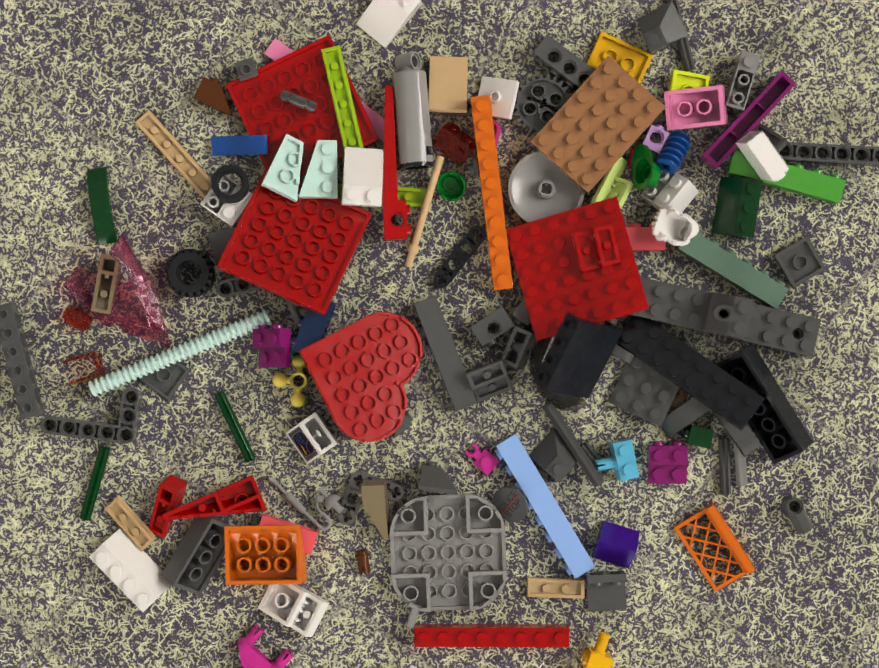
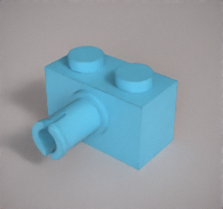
(621, 459)

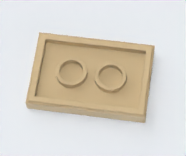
(448, 84)

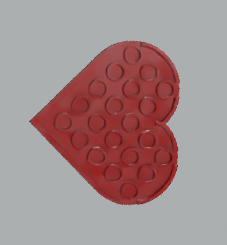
(364, 373)

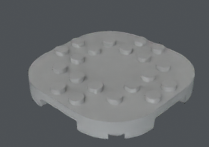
(448, 552)

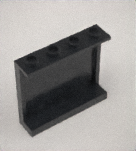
(577, 356)

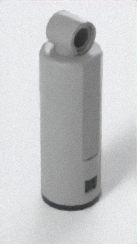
(412, 113)

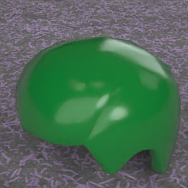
(451, 180)

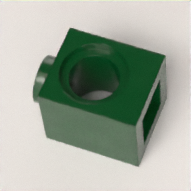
(698, 436)

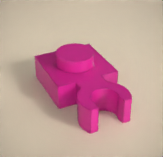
(484, 460)

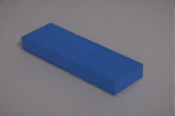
(239, 145)

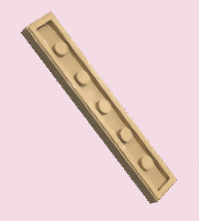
(175, 153)

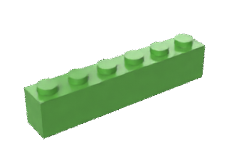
(796, 179)

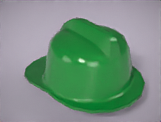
(645, 170)

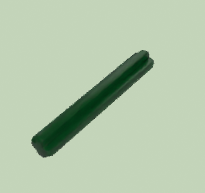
(234, 426)
(94, 483)

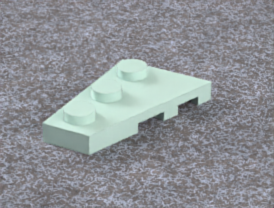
(284, 171)
(322, 172)

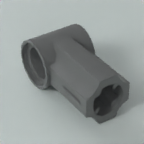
(797, 515)

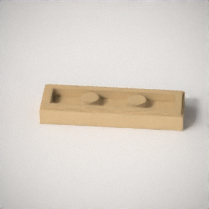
(130, 523)
(555, 587)

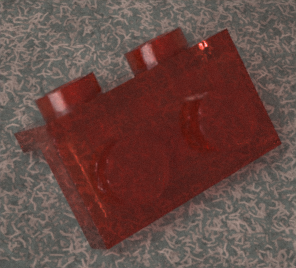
(454, 143)

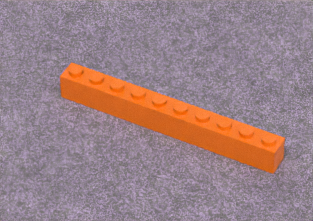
(491, 192)

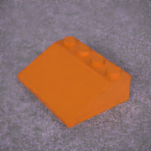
(264, 555)

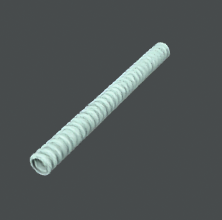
(178, 353)

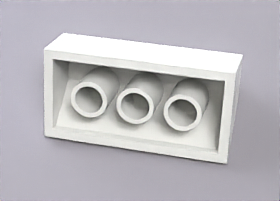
(130, 569)

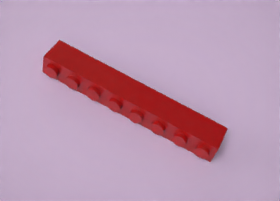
(491, 635)

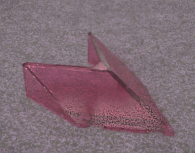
(134, 303)

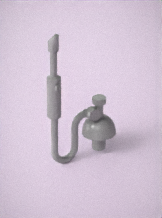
(331, 501)

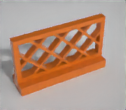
(729, 539)

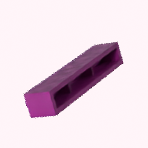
(747, 120)

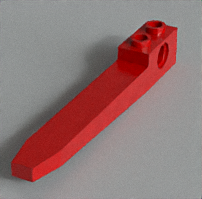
(391, 204)

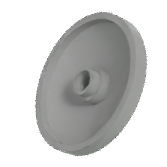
(541, 189)

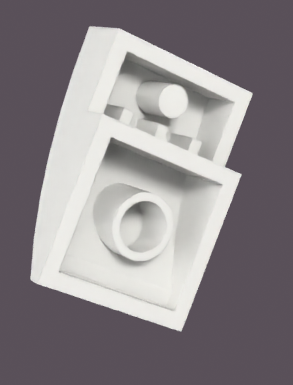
(294, 607)

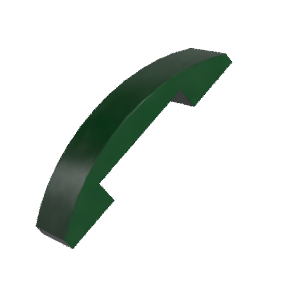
(101, 205)

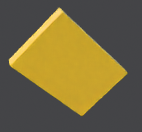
(630, 58)

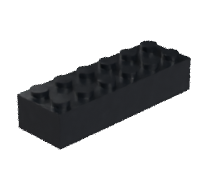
(775, 419)

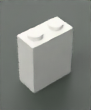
(762, 156)

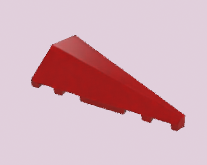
(233, 499)

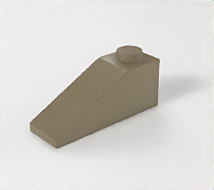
(106, 284)
(375, 502)

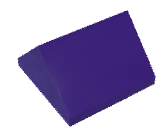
(616, 544)

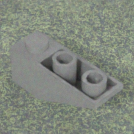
(742, 80)

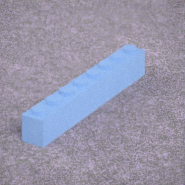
(545, 506)

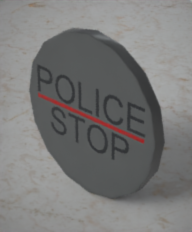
(510, 504)

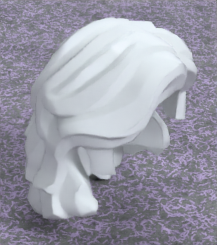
(674, 227)

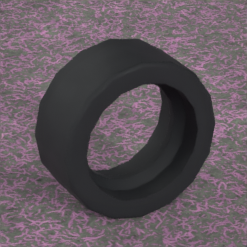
(222, 171)

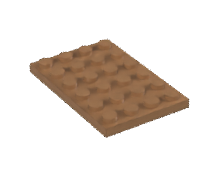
(597, 124)

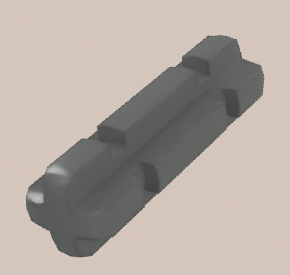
(298, 101)
(592, 456)

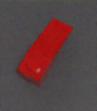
(169, 497)

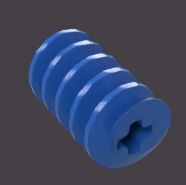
(673, 152)

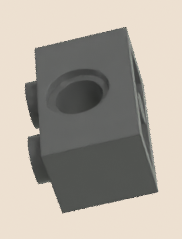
(481, 331)

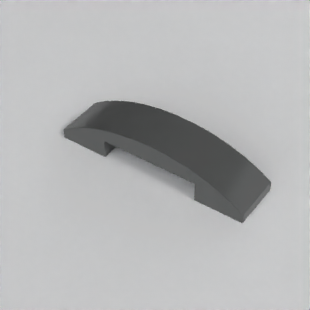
(683, 416)

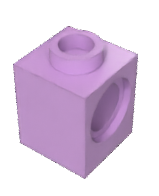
(660, 131)

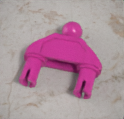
(253, 658)

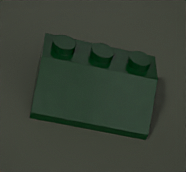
(737, 207)

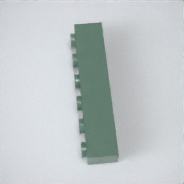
(735, 271)

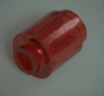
(77, 318)

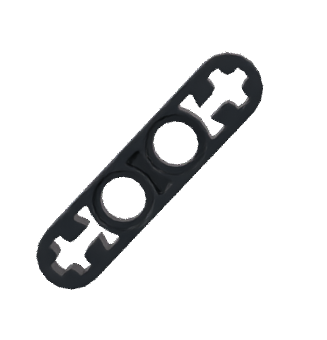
(456, 254)

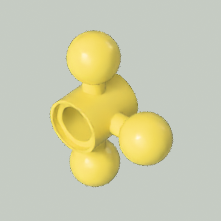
(280, 380)

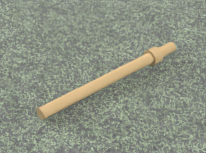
(413, 247)

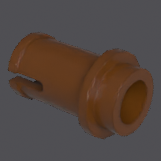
(363, 561)

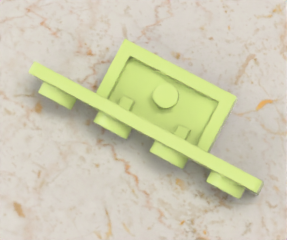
(613, 185)

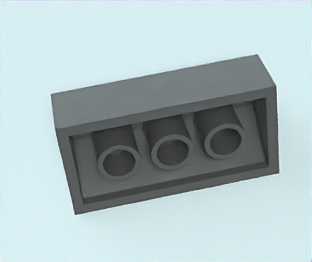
(197, 555)

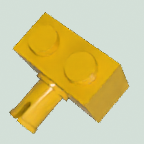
(596, 656)

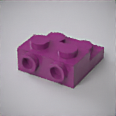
(273, 346)
(667, 463)

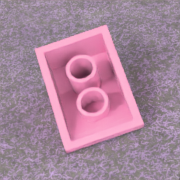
(696, 107)

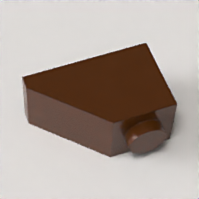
(213, 95)

